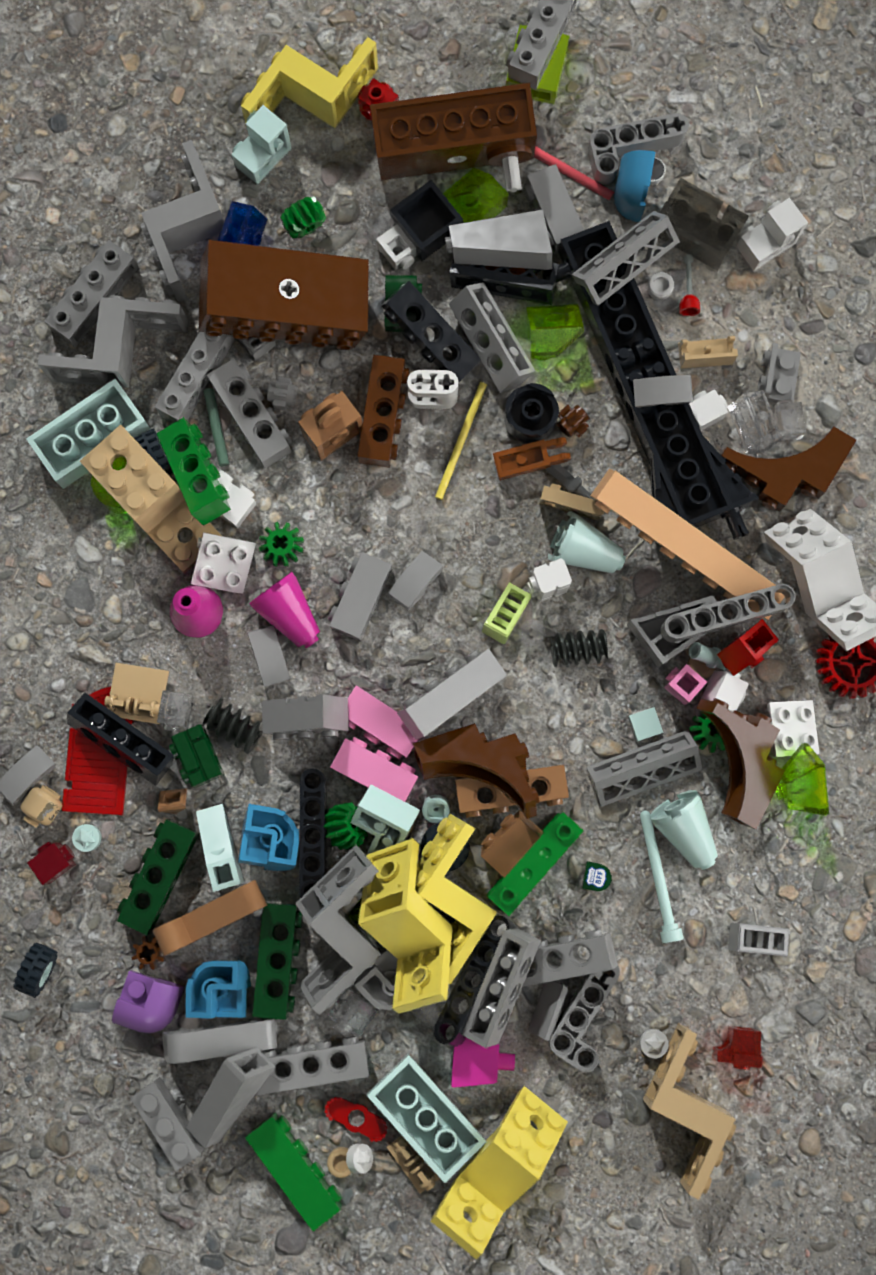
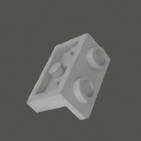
(779, 373)

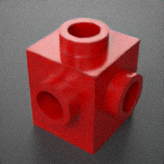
(374, 94)

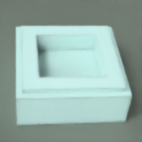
(645, 724)

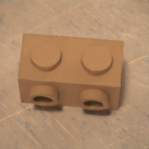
(510, 842)

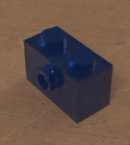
(243, 225)

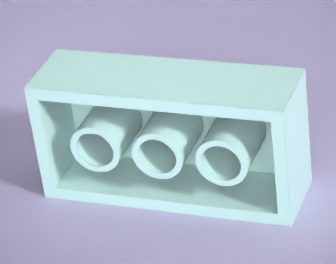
(82, 428)
(426, 1118)

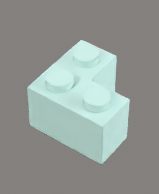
(263, 147)
(384, 817)

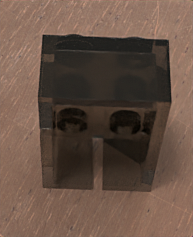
(697, 225)

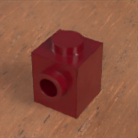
(51, 862)

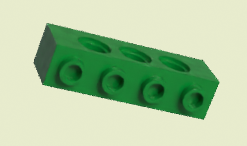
(193, 471)

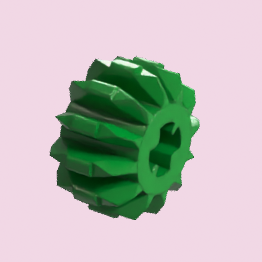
(303, 217)
(281, 554)
(703, 734)
(341, 830)

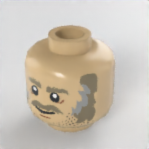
(41, 806)

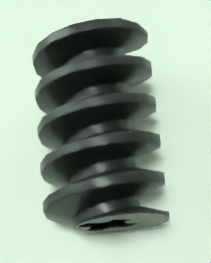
(579, 647)
(233, 726)

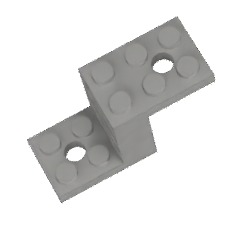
(182, 222)
(114, 341)
(351, 945)

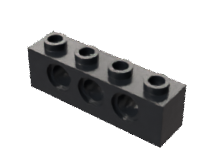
(406, 297)
(119, 739)

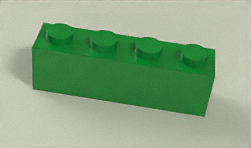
(294, 1170)

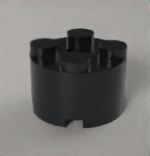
(518, 406)

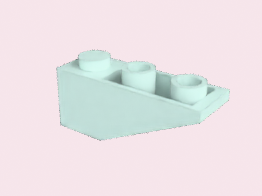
(219, 848)

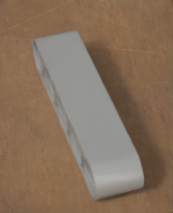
(740, 609)

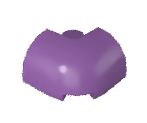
(147, 1003)

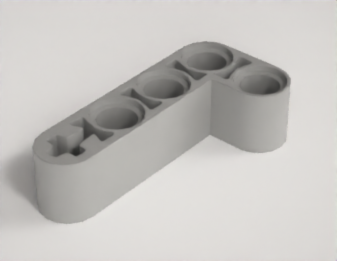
(669, 133)
(589, 1010)
(218, 1041)

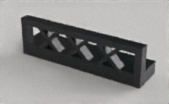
(521, 287)

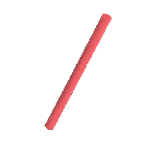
(573, 173)

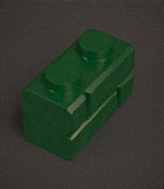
(196, 756)

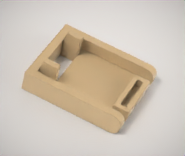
(566, 501)

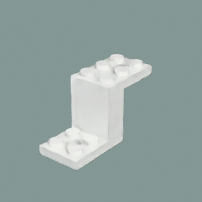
(826, 577)

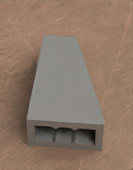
(502, 241)
(229, 1095)

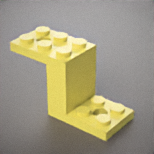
(311, 85)
(469, 912)
(407, 928)
(499, 1172)

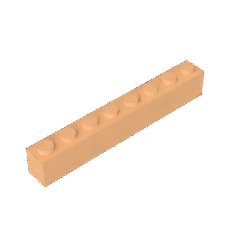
(678, 538)

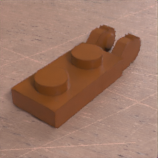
(529, 458)

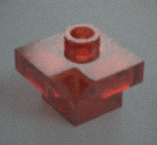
(740, 1048)

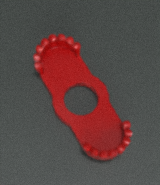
(372, 1127)

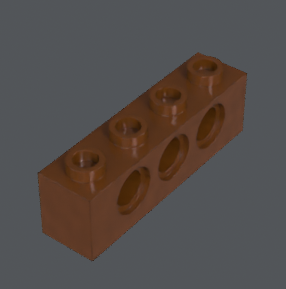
(383, 370)

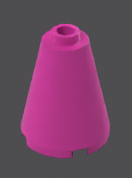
(196, 611)
(288, 611)

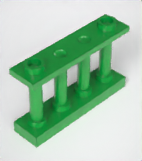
(534, 865)

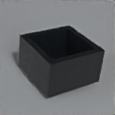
(426, 218)

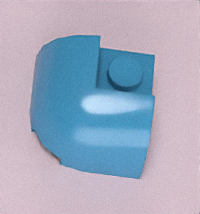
(633, 183)
(268, 839)
(218, 990)

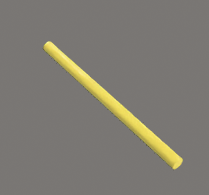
(461, 440)

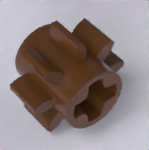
(573, 421)
(148, 960)

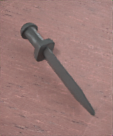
(572, 484)

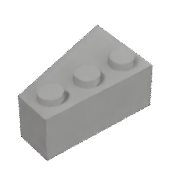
(648, 631)
(305, 716)

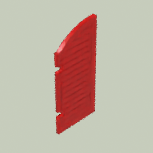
(96, 774)

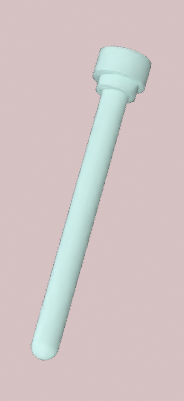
(670, 930)

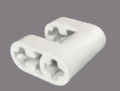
(443, 389)

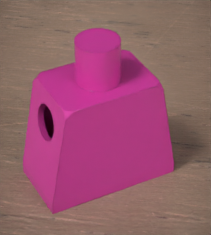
(478, 1065)

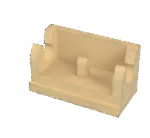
(707, 352)

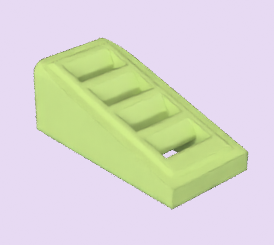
(496, 632)

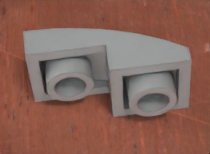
(663, 390)
(415, 580)
(268, 655)
(24, 774)

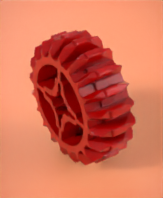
(851, 673)

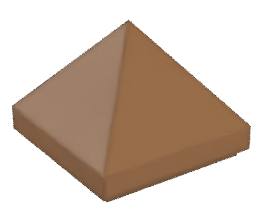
(172, 801)

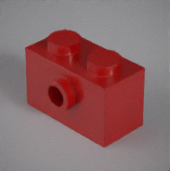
(748, 648)

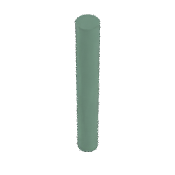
(216, 427)

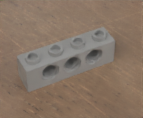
(491, 337)
(191, 376)
(224, 380)
(601, 957)
(501, 987)
(300, 1077)

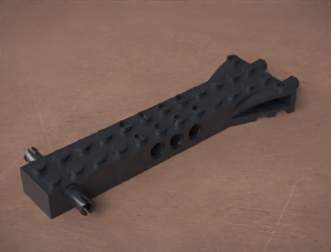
(684, 466)

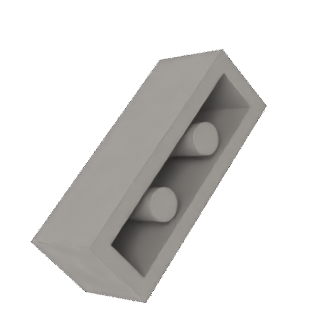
(550, 195)
(360, 596)
(167, 1123)

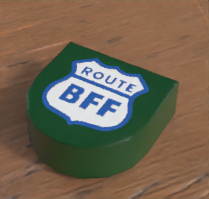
(596, 877)

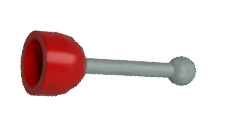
(690, 303)

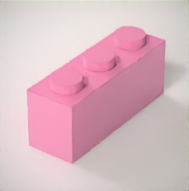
(379, 723)
(374, 768)

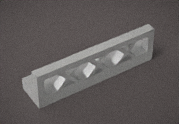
(620, 250)
(644, 763)

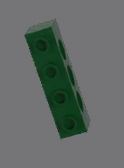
(130, 911)
(265, 1003)

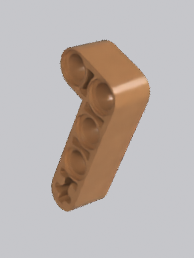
(209, 918)

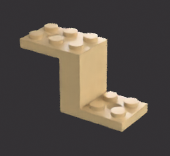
(147, 495)
(690, 1111)

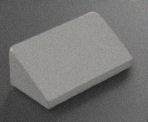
(548, 1009)

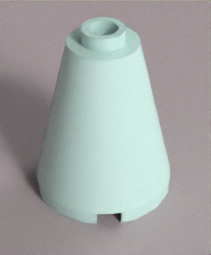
(585, 546)
(687, 828)

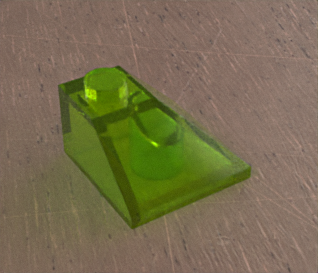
(477, 196)
(552, 329)
(804, 782)

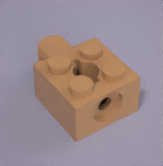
(330, 424)

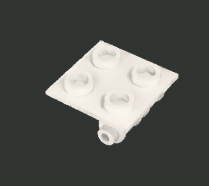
(222, 563)
(796, 726)

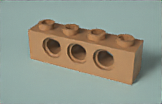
(553, 777)

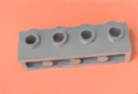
(539, 40)
(80, 302)
(451, 694)

